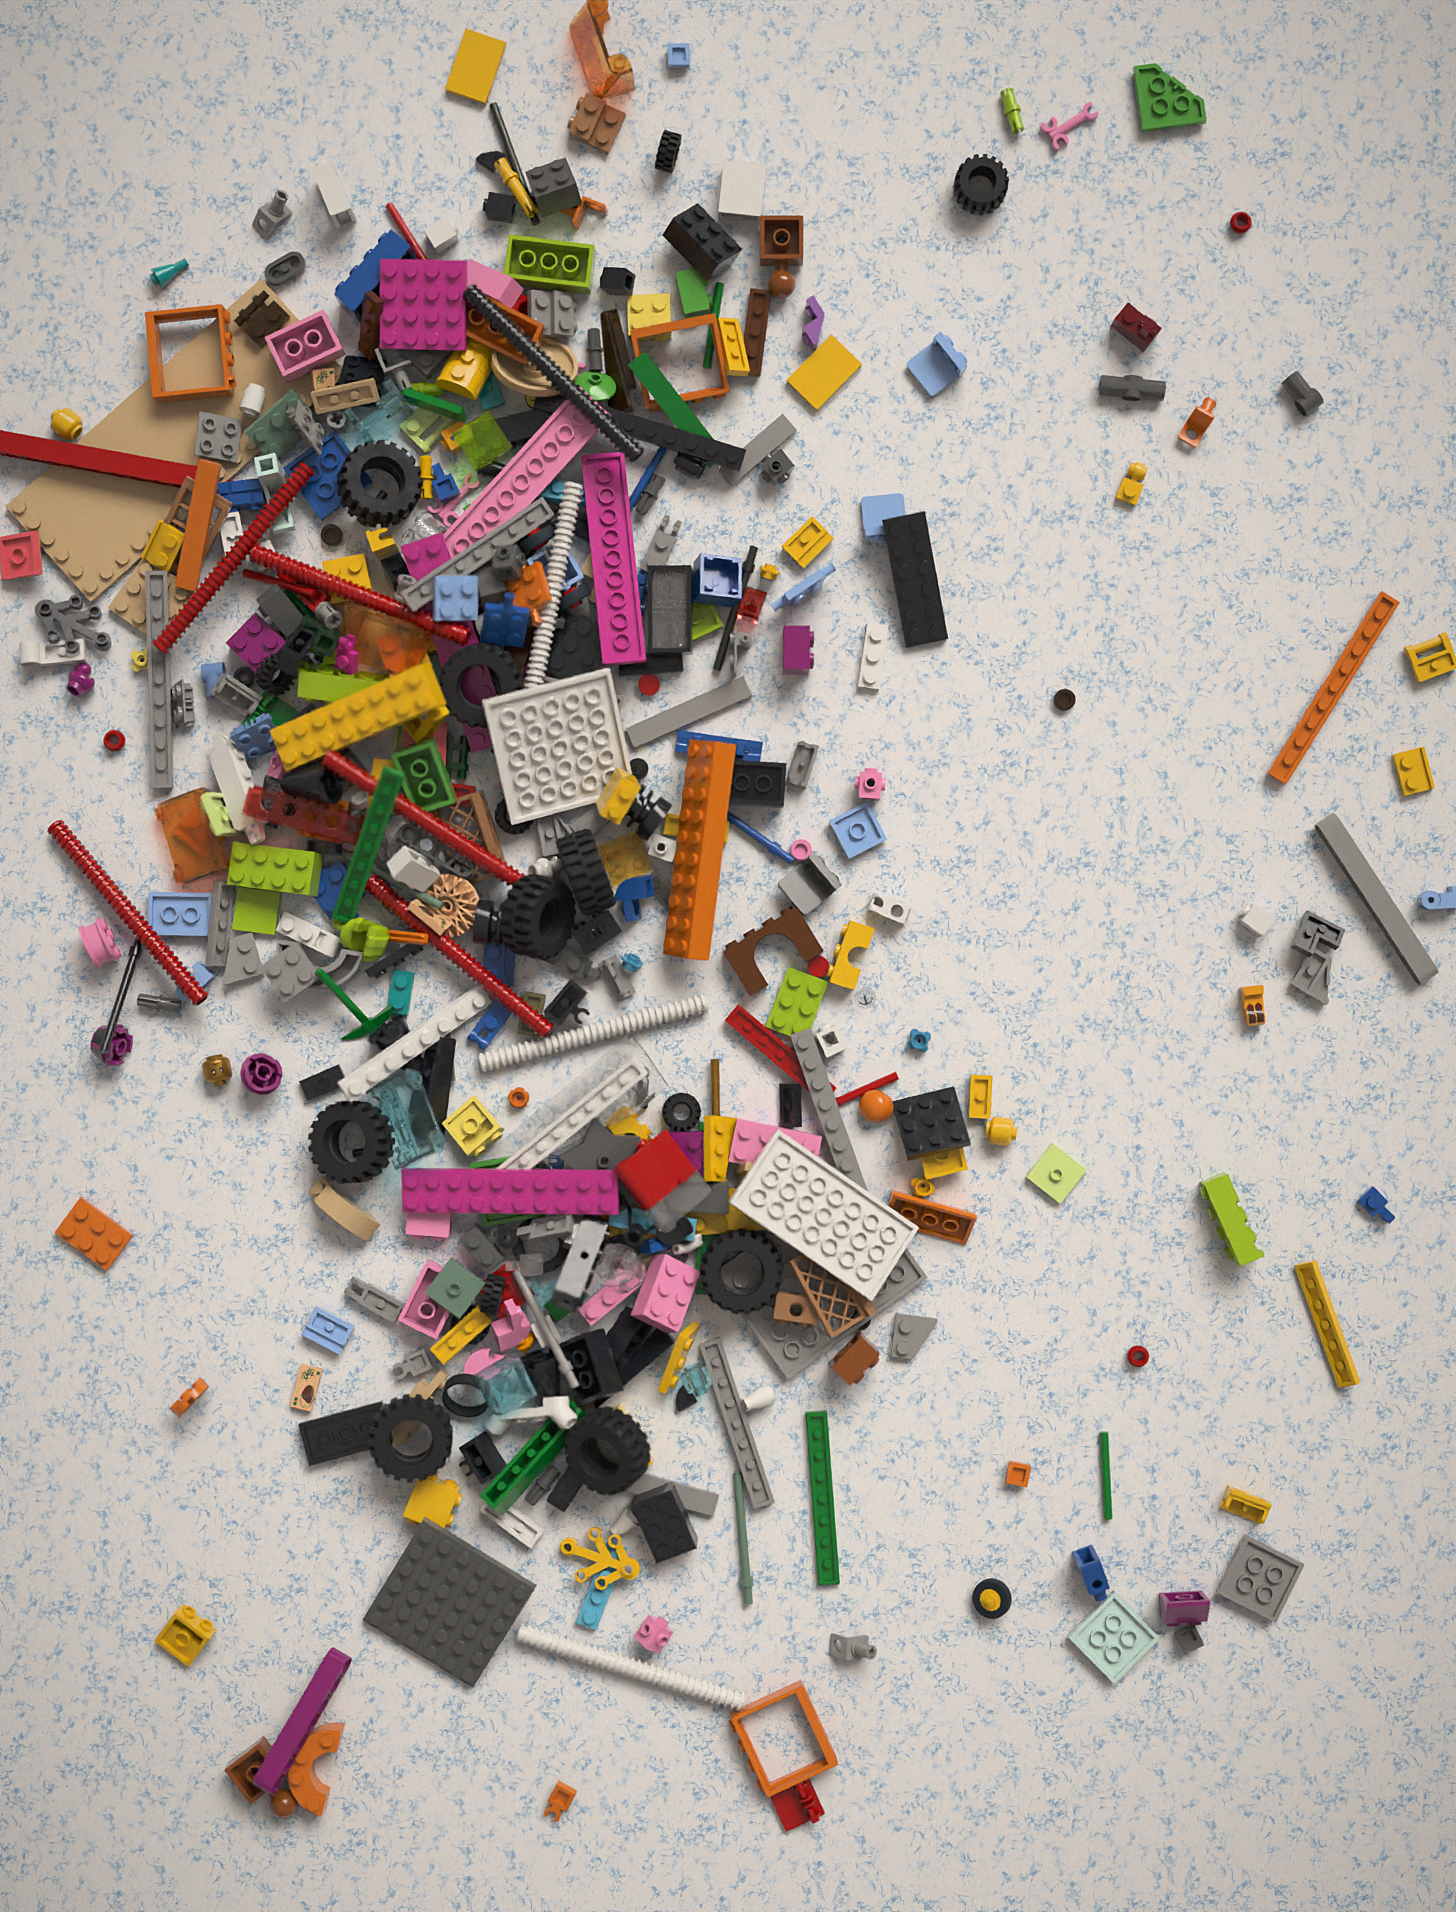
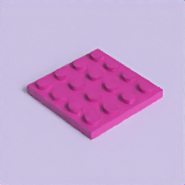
(423, 304)

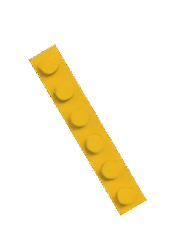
(1327, 1323)

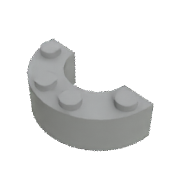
(341, 971)

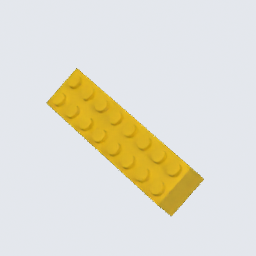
(358, 717)

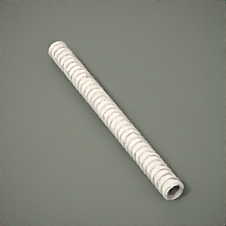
(554, 581)
(592, 1033)
(630, 1667)

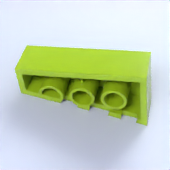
(1230, 1219)

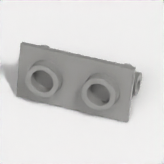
(616, 978)

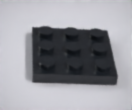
(931, 1123)

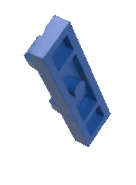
(745, 749)

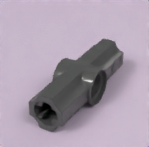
(1132, 388)

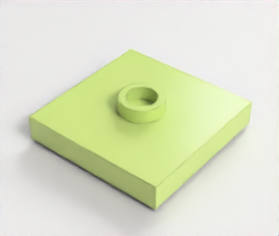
(1056, 1173)

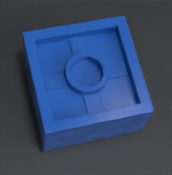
(717, 580)

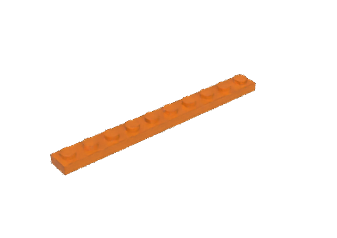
(1333, 687)

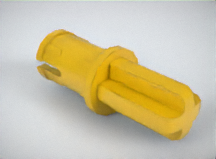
(425, 464)

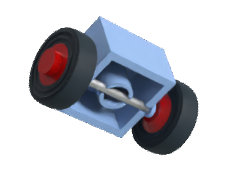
(537, 540)

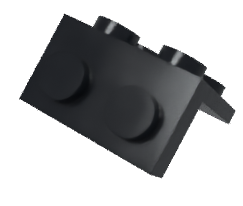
(361, 368)

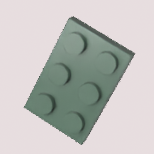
(273, 429)

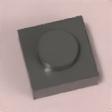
(1189, 1639)

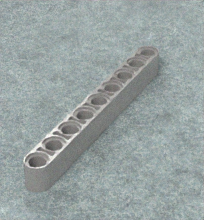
(1376, 898)

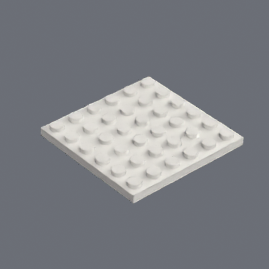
(556, 744)

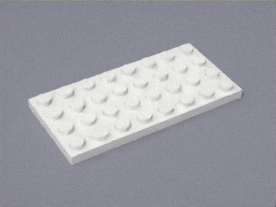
(823, 1214)

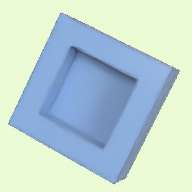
(678, 55)

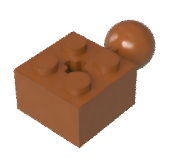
(781, 255)
(242, 1774)

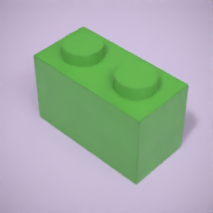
(693, 293)

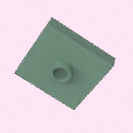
(455, 1287)

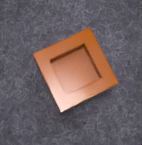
(1018, 1473)

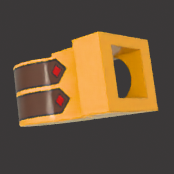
(1253, 1005)

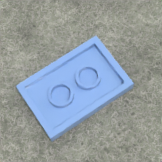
(179, 913)

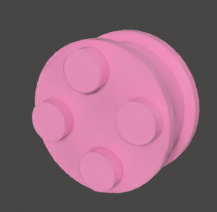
(99, 942)

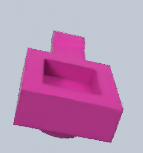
(346, 657)

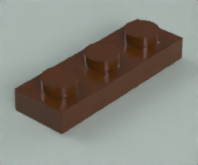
(370, 325)

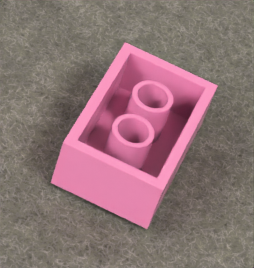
(305, 346)
(665, 1293)
(421, 1310)

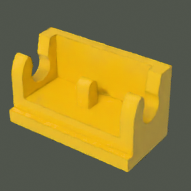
(382, 546)
(1245, 1504)

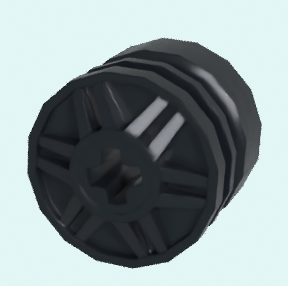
(646, 813)
(487, 923)

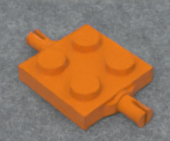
(530, 590)

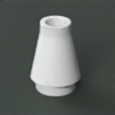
(759, 1398)
(625, 1522)

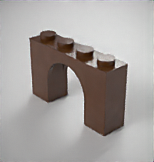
(790, 925)

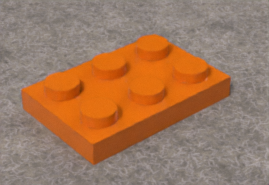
(94, 1233)

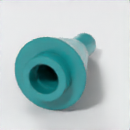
(163, 274)

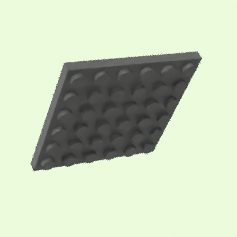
(449, 1602)

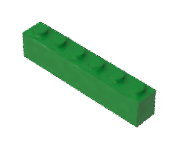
(527, 1464)

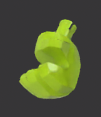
(363, 935)

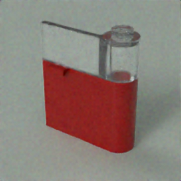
(662, 1181)

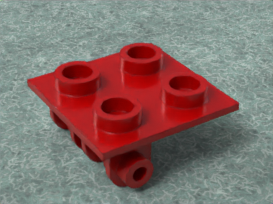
(798, 1805)

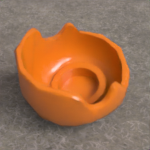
(876, 1106)

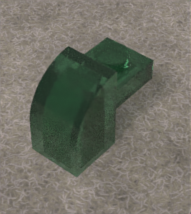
(326, 639)

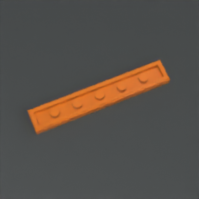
(198, 524)

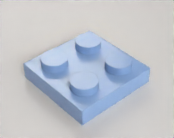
(455, 597)
(857, 830)

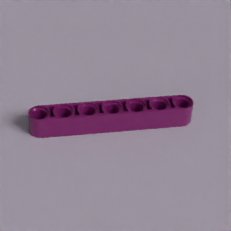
(302, 1721)

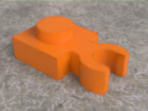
(560, 1799)

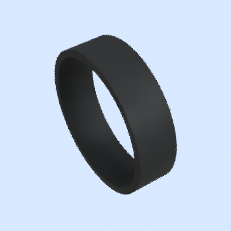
(460, 1410)

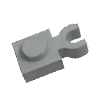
(415, 1362)

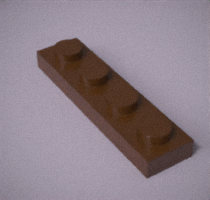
(756, 329)

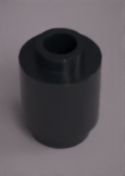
(689, 466)

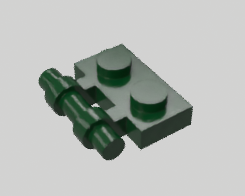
(464, 748)

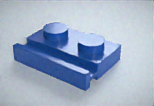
(500, 961)

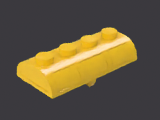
(467, 370)

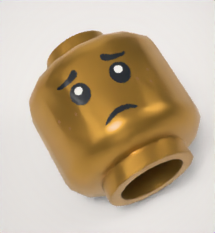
(217, 1069)

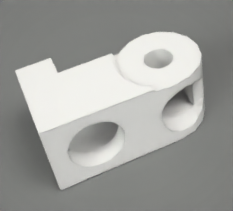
(889, 908)

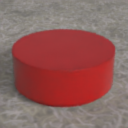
(649, 684)
(818, 966)

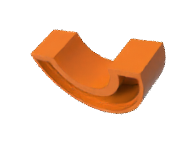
(302, 1777)

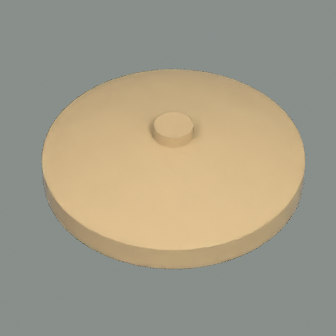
(525, 377)

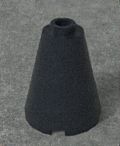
(313, 784)
(389, 1034)
(543, 1374)

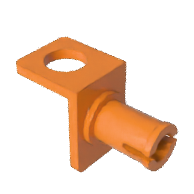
(578, 211)
(1198, 422)

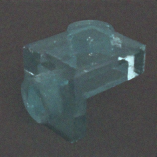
(544, 1291)

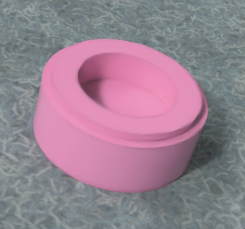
(801, 850)

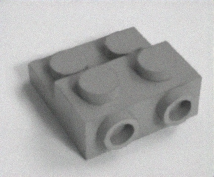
(554, 311)

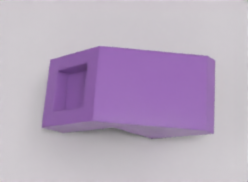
(812, 330)

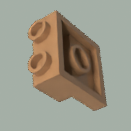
(596, 123)

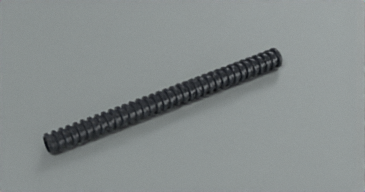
(552, 372)

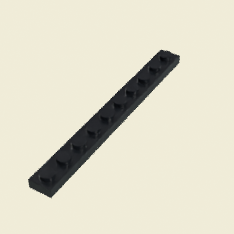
(663, 435)

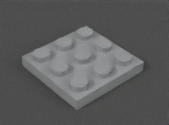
(1260, 1578)

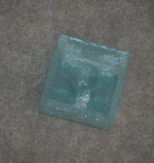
(505, 1385)

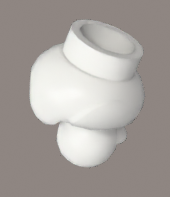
(545, 867)

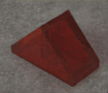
(751, 605)

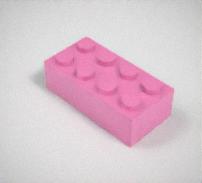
(752, 1137)

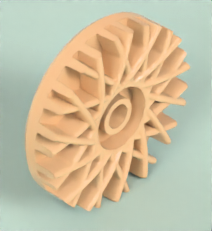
(459, 902)

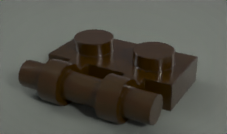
(266, 323)

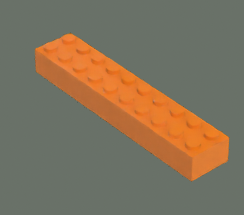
(699, 849)

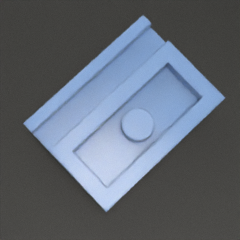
(328, 1330)

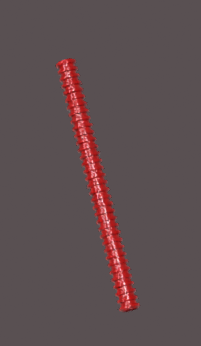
(233, 558)
(358, 594)
(425, 820)
(127, 912)
(460, 958)

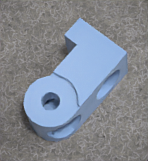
(1432, 900)
(202, 974)

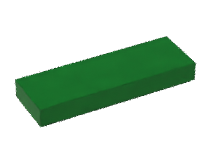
(435, 405)

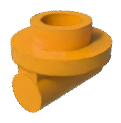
(525, 1345)

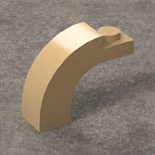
(343, 1210)

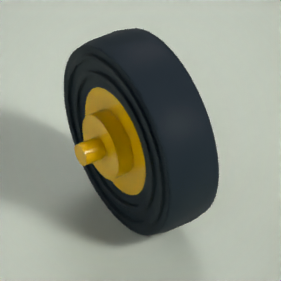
(992, 1598)

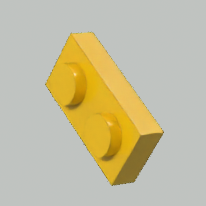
(980, 1096)

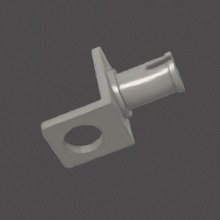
(272, 213)
(397, 371)
(852, 1647)

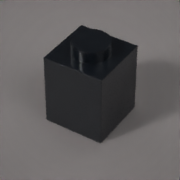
(499, 207)
(617, 281)

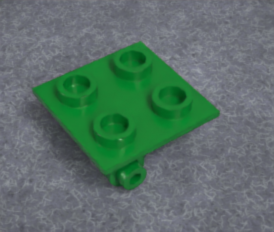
(277, 708)

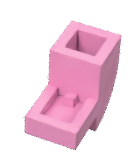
(512, 1329)
(481, 1359)

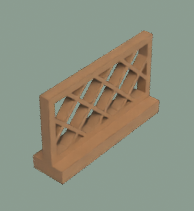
(485, 828)
(862, 1304)

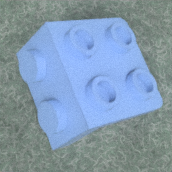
(937, 364)
(878, 508)

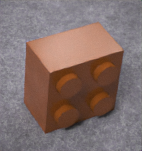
(855, 1359)

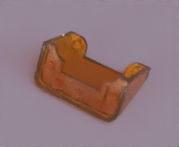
(605, 74)
(383, 639)
(192, 844)

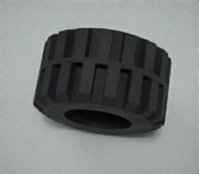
(980, 167)

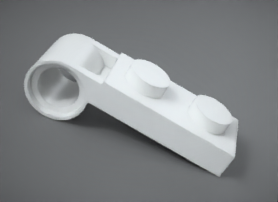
(46, 654)
(309, 934)

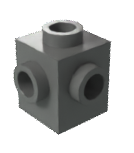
(780, 461)
(508, 562)

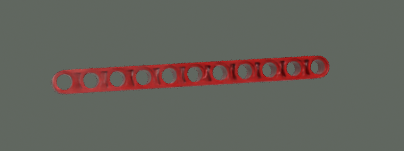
(95, 459)

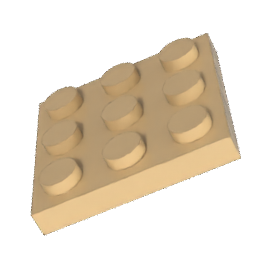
(131, 599)

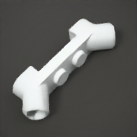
(555, 1407)

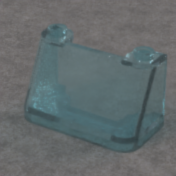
(410, 1117)

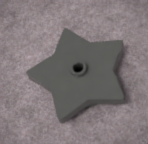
(598, 1144)

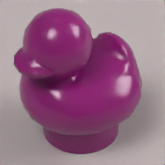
(80, 681)

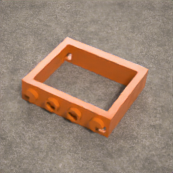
(153, 320)
(695, 396)
(754, 1763)

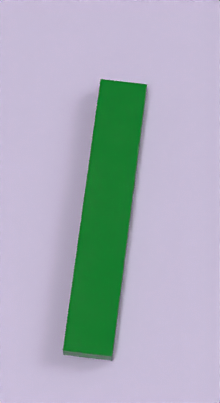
(667, 396)

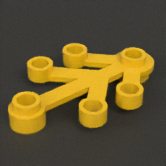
(602, 1558)

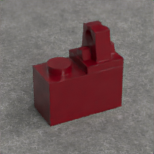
(1136, 327)

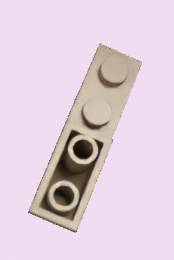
(402, 1430)

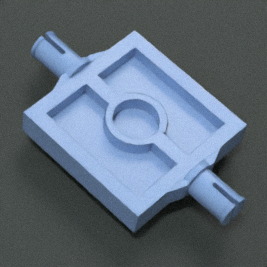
(810, 584)

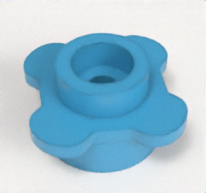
(631, 962)
(922, 1046)

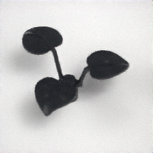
(636, 1231)

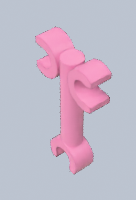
(1057, 133)
(446, 512)

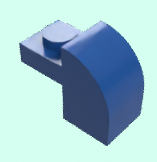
(631, 891)

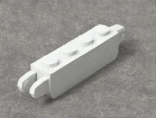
(234, 780)

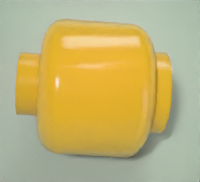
(66, 424)
(1001, 1131)

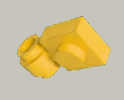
(1129, 488)

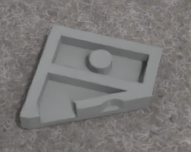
(549, 830)
(242, 960)
(1314, 976)
(910, 1334)

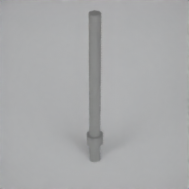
(565, 1366)

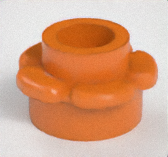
(513, 1097)

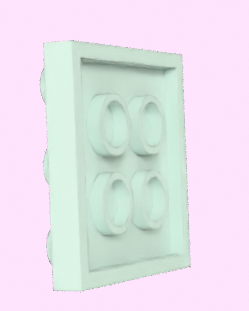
(1113, 1637)

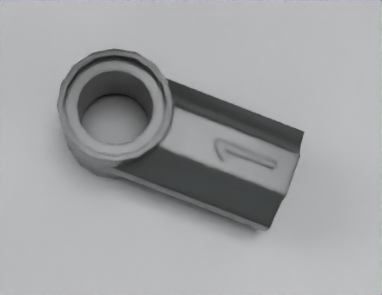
(1305, 397)

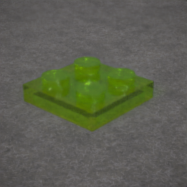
(482, 440)

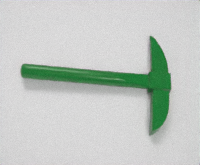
(369, 1024)

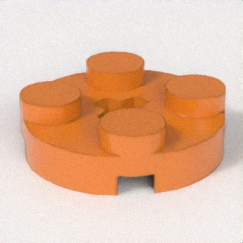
(189, 1397)

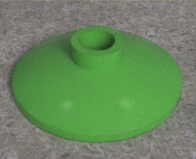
(597, 385)

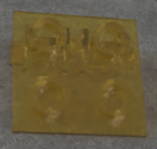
(624, 857)

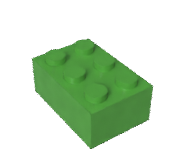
(425, 775)

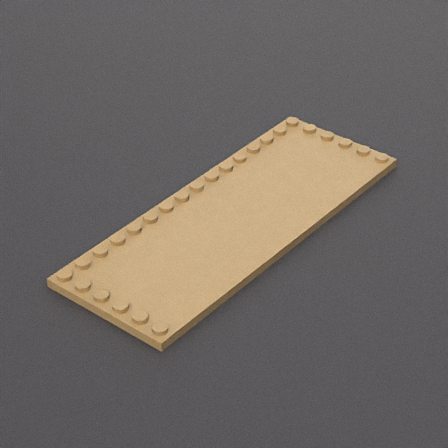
(102, 522)

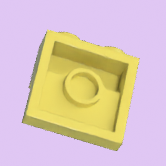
(647, 311)
(473, 1127)

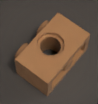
(782, 1306)

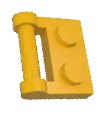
(1434, 664)

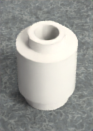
(252, 400)

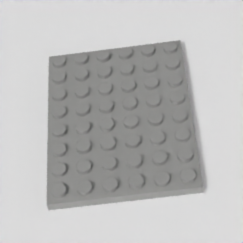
(798, 1346)

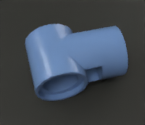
(210, 674)

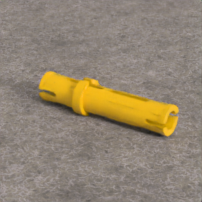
(511, 180)

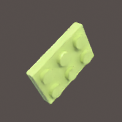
(220, 821)

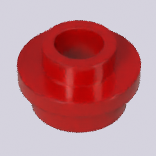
(1245, 218)
(108, 740)
(1144, 1356)

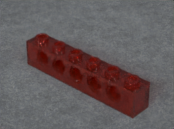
(253, 808)

